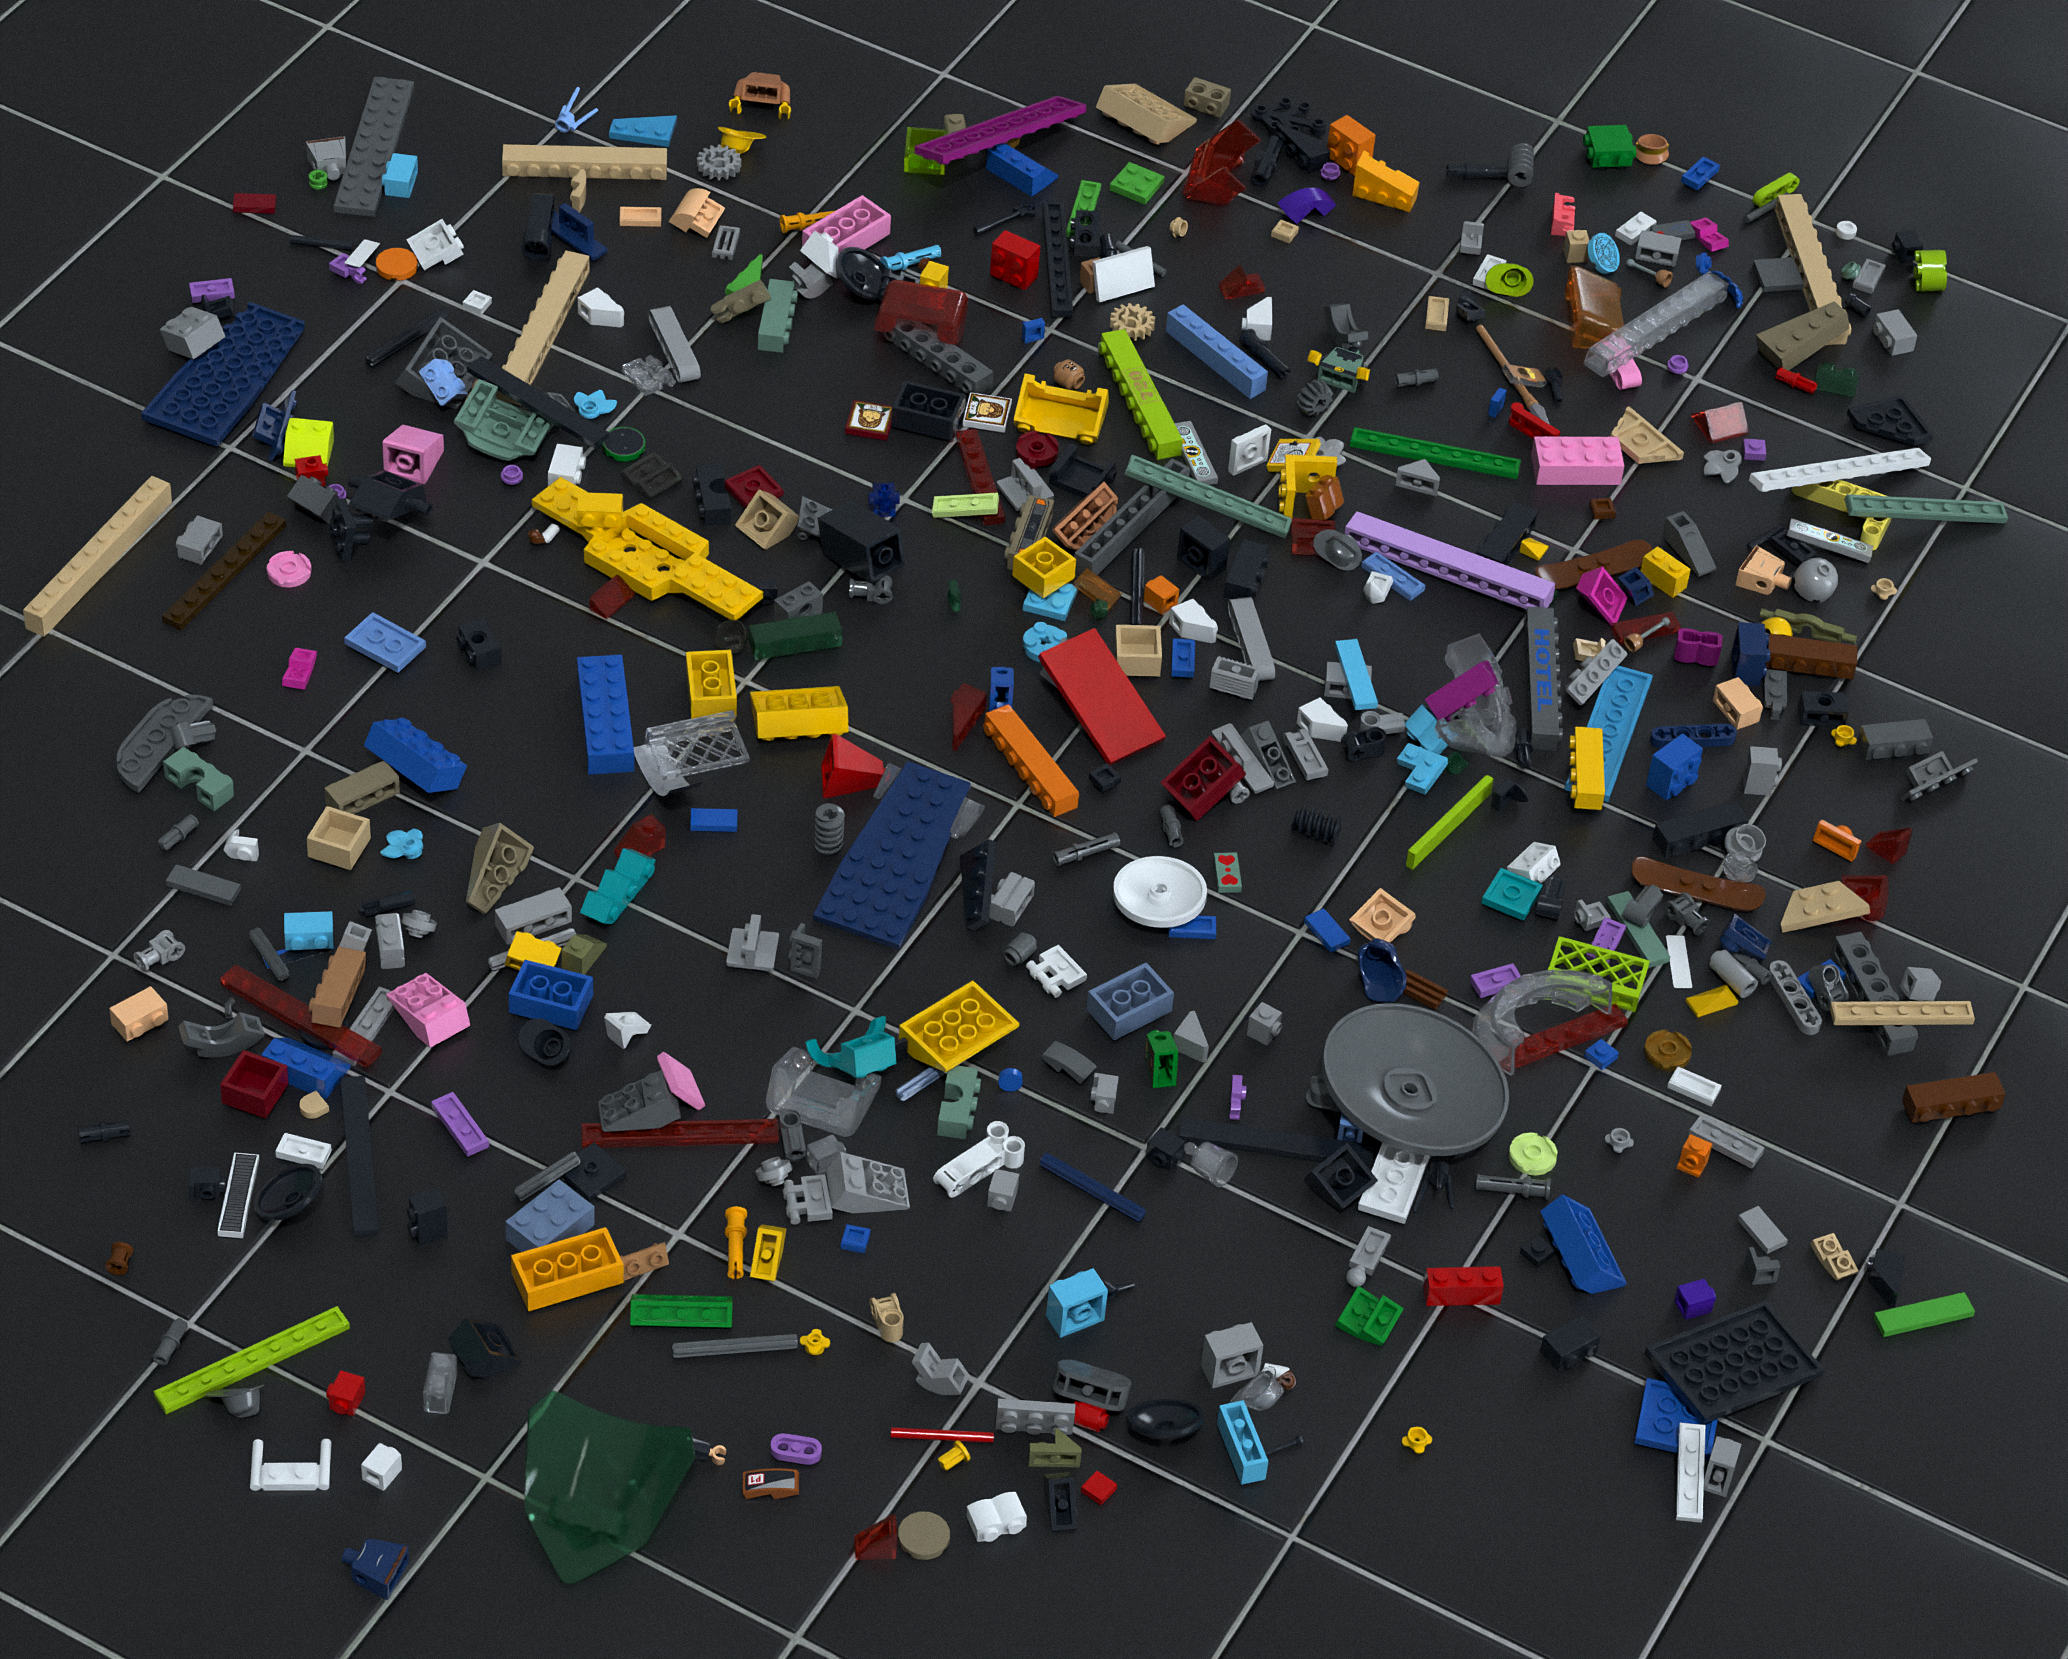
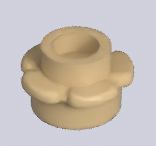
(1178, 227)

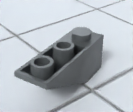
(1688, 543)
(1267, 750)

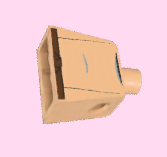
(1762, 572)

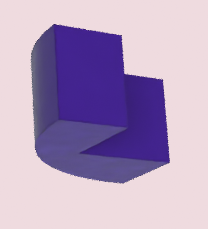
(1302, 201)

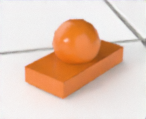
(1837, 839)

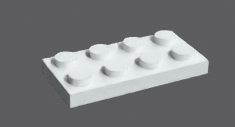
(1397, 1184)

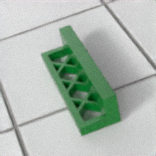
(681, 1310)

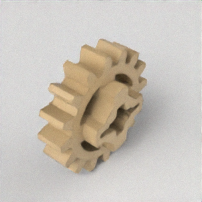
(1134, 320)

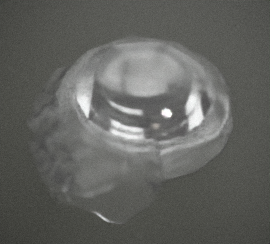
(1739, 867)

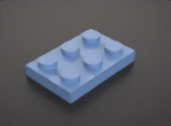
(385, 642)

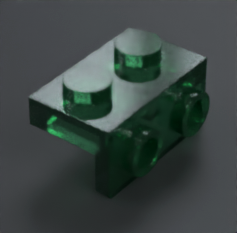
(1837, 380)

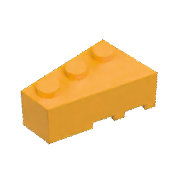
(1383, 185)

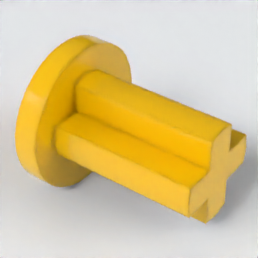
(954, 1456)

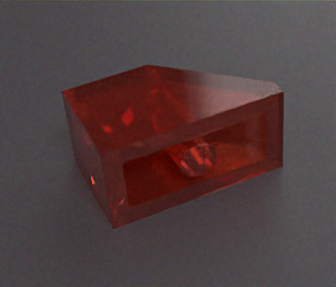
(643, 836)

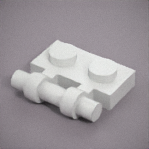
(1061, 966)

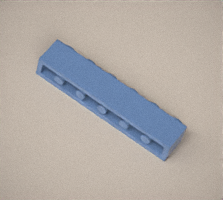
(1216, 351)

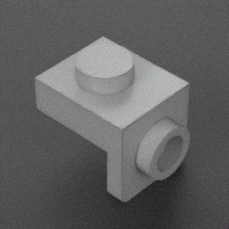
(1471, 238)
(1590, 915)

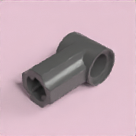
(191, 734)
(1641, 909)
(792, 1135)

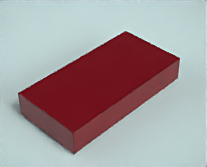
(254, 203)

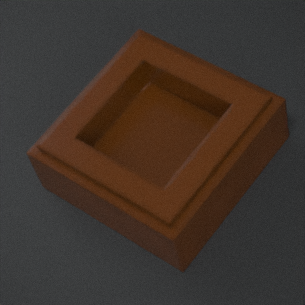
(1602, 508)

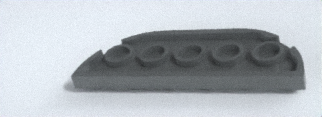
(152, 741)

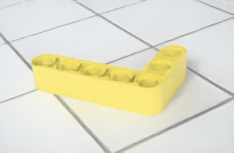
(1833, 495)

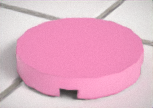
(288, 569)

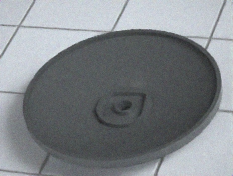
(1399, 1047)

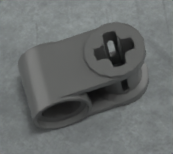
(1828, 985)

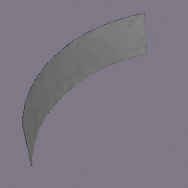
(651, 772)

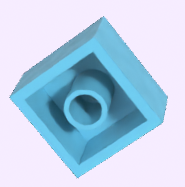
(1076, 1302)

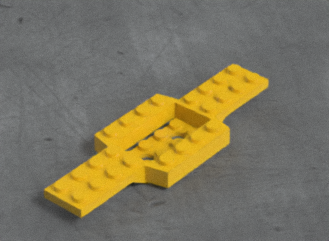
(638, 569)

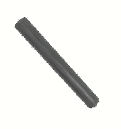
(734, 1345)

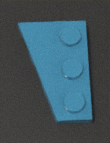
(644, 129)

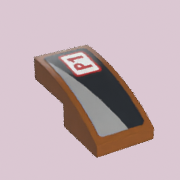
(775, 1481)

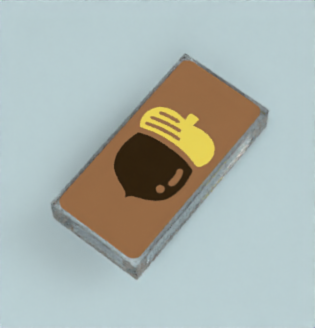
(1524, 375)

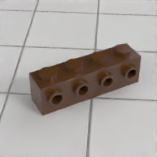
(1812, 656)
(1953, 1097)

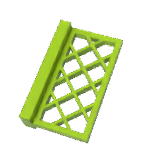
(1623, 996)

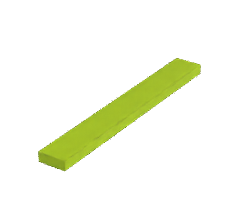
(251, 1360)

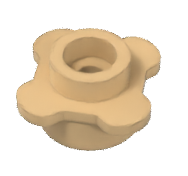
(1884, 588)

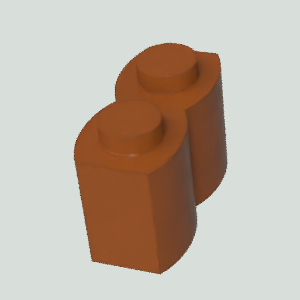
(1324, 497)

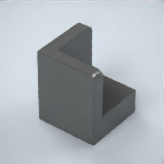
(1761, 1269)

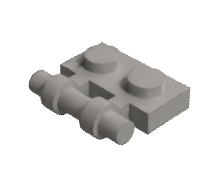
(815, 1196)

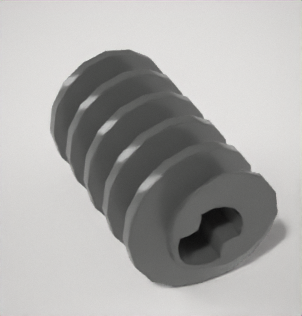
(1520, 165)
(829, 829)

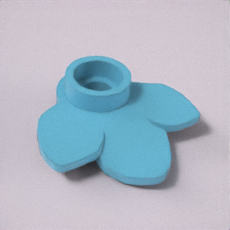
(594, 404)
(404, 844)

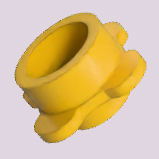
(1844, 735)
(815, 1348)
(1419, 1434)

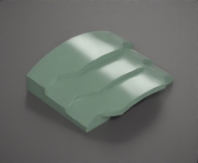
(499, 426)

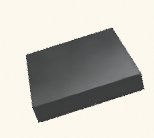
(1778, 274)

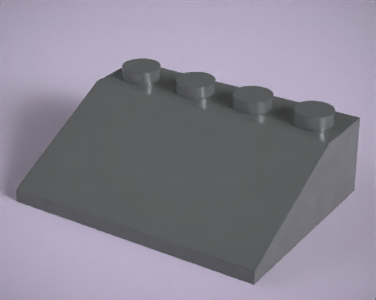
(442, 343)

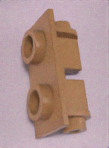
(645, 1260)

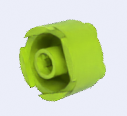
(1930, 270)

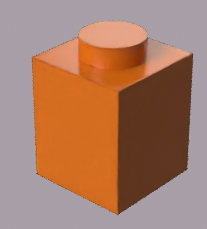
(1161, 594)

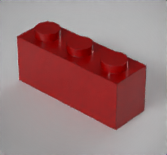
(1463, 1286)

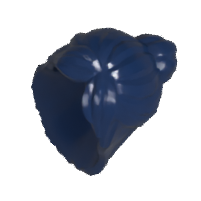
(1381, 971)

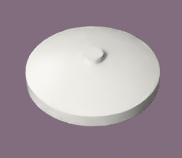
(1160, 891)

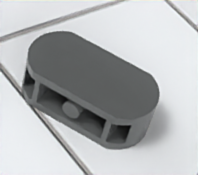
(1091, 1385)

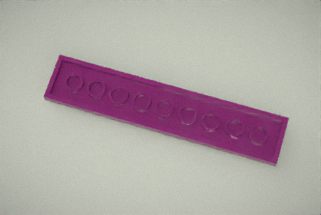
(1000, 129)

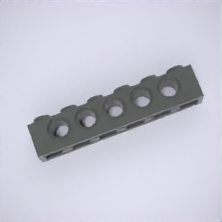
(940, 356)
(1872, 985)

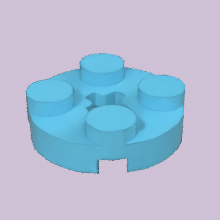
(1041, 633)

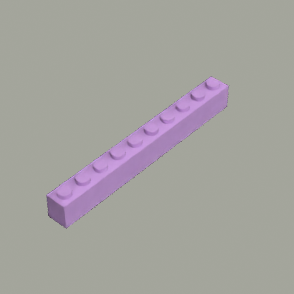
(1450, 562)

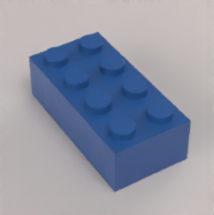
(415, 755)

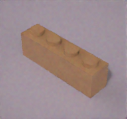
(338, 987)

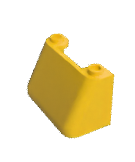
(1060, 411)

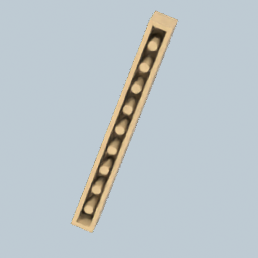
(1808, 255)
(546, 318)
(97, 556)

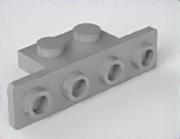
(1594, 671)
(1232, 742)

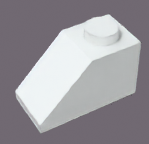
(822, 252)
(1259, 319)

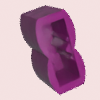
(1698, 647)

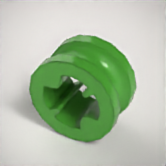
(318, 179)

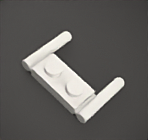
(290, 1475)

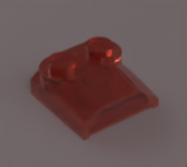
(1872, 890)

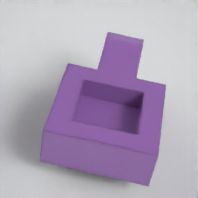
(339, 267)

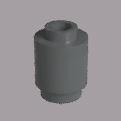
(1020, 949)

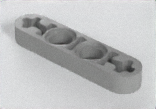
(1792, 998)

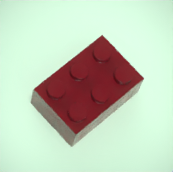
(1203, 778)

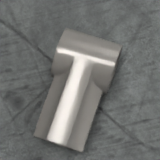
(1389, 723)

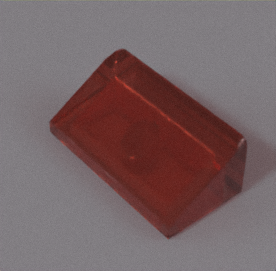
(610, 597)

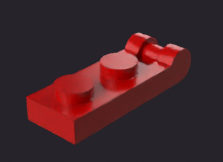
(1529, 423)

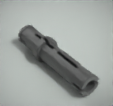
(1077, 852)

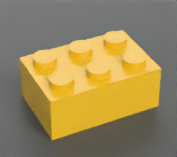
(710, 682)

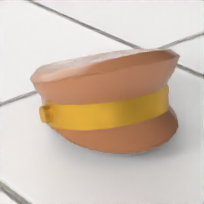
(1652, 149)

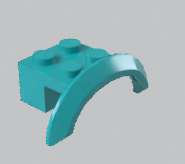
(860, 1055)

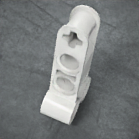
(981, 1160)

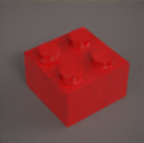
(1015, 260)

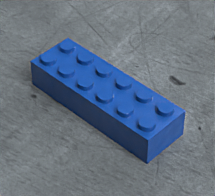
(605, 714)

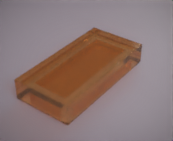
(1097, 588)

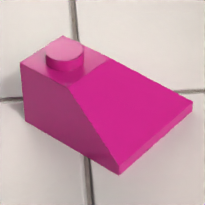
(1602, 594)

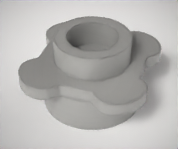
(1619, 1139)

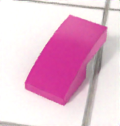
(1707, 234)
(300, 668)

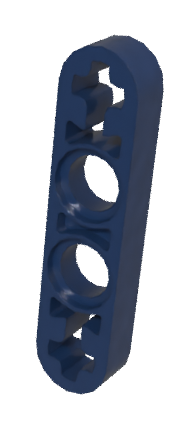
(1693, 732)

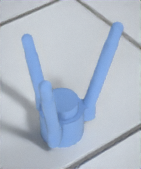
(566, 119)

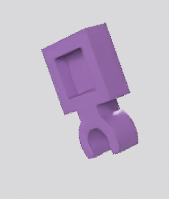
(1238, 1093)

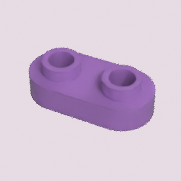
(796, 1449)

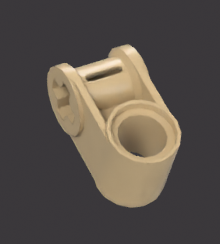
(888, 1317)

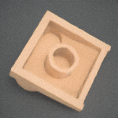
(1382, 917)

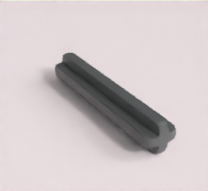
(269, 954)
(547, 1176)

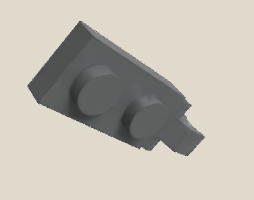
(1775, 692)

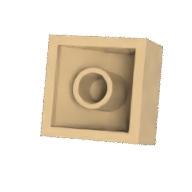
(767, 520)

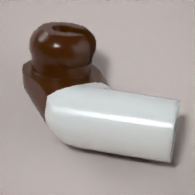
(545, 537)
(1283, 1376)

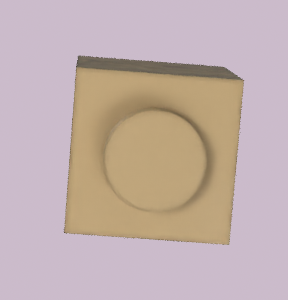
(1576, 246)

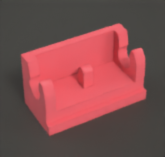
(1562, 215)

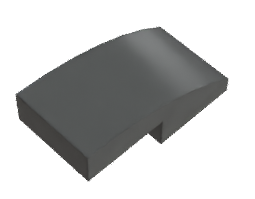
(1072, 1061)

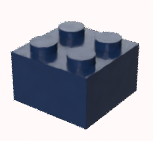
(1750, 653)

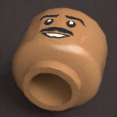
(1069, 375)

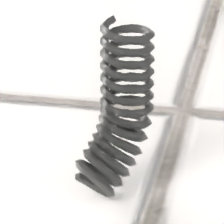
(228, 1009)

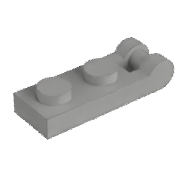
(1305, 754)

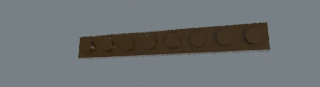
(224, 570)

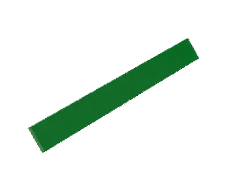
(1435, 453)

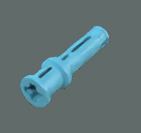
(902, 261)

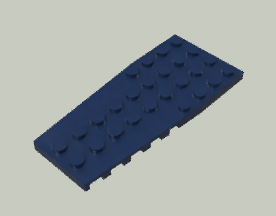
(226, 379)
(894, 858)

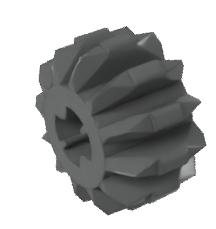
(1314, 397)

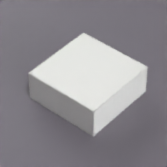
(477, 302)

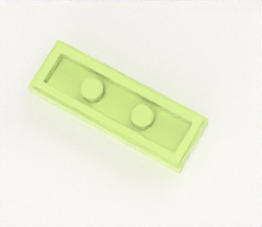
(965, 505)

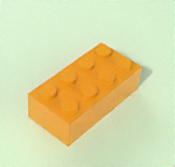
(567, 1269)

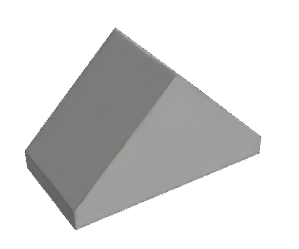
(1418, 477)
(1191, 1039)

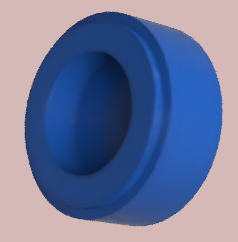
(1010, 1079)

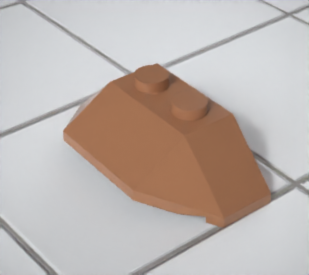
(1086, 517)

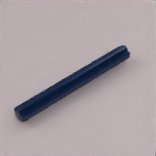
(1092, 1186)

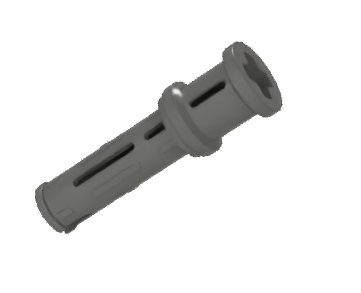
(1525, 1186)

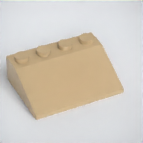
(1143, 112)

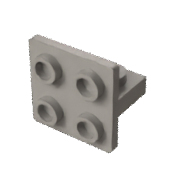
(1022, 484)
(752, 947)

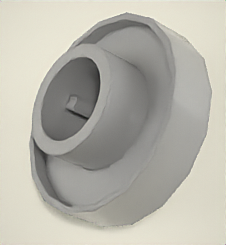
(418, 923)
(774, 1171)

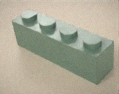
(776, 316)

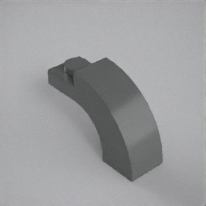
(1343, 327)
(224, 1039)

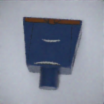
(377, 1565)

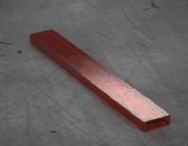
(298, 1015)
(686, 1133)

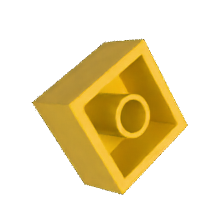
(1044, 567)

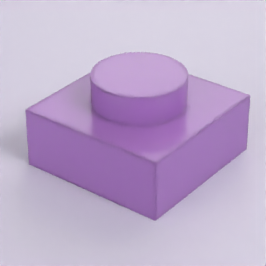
(1754, 449)

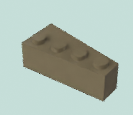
(1802, 336)

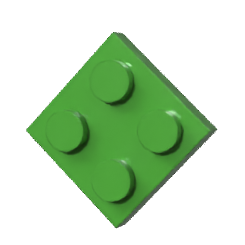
(1137, 183)

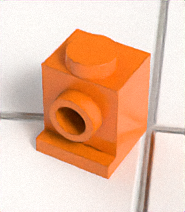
(1694, 1156)

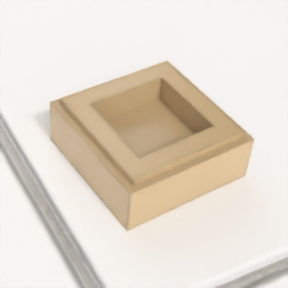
(1285, 231)

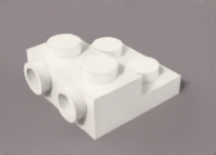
(436, 244)

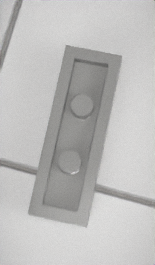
(1727, 1141)

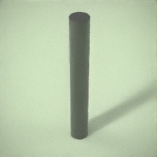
(1762, 210)
(1156, 268)

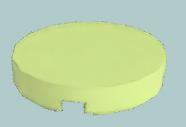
(1532, 1154)

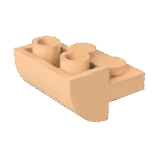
(697, 212)

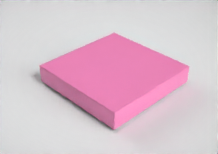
(680, 1081)

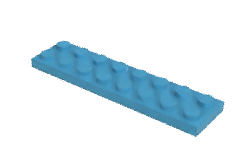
(1617, 716)

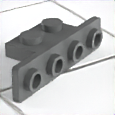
(1932, 771)

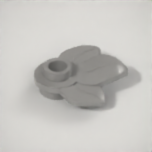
(1331, 448)
(1719, 463)

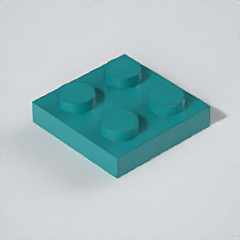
(1512, 894)

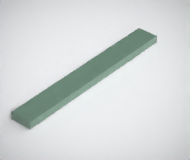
(1208, 496)
(1925, 508)

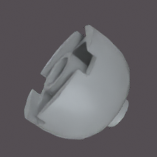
(1816, 579)

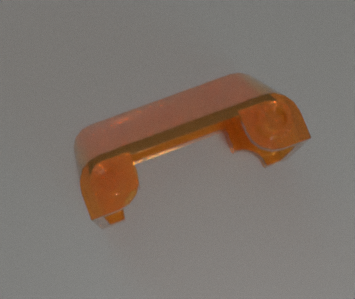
(1594, 306)

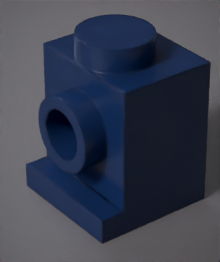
(1636, 586)

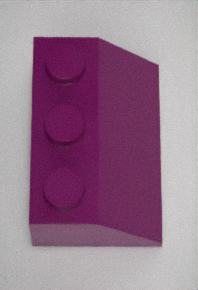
(1463, 691)

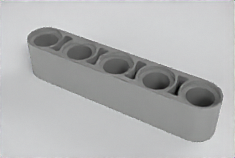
(674, 344)
(1251, 636)

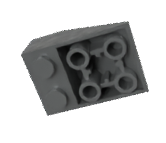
(640, 1105)

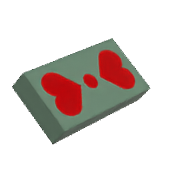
(1227, 872)

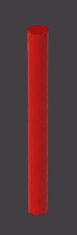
(948, 1435)

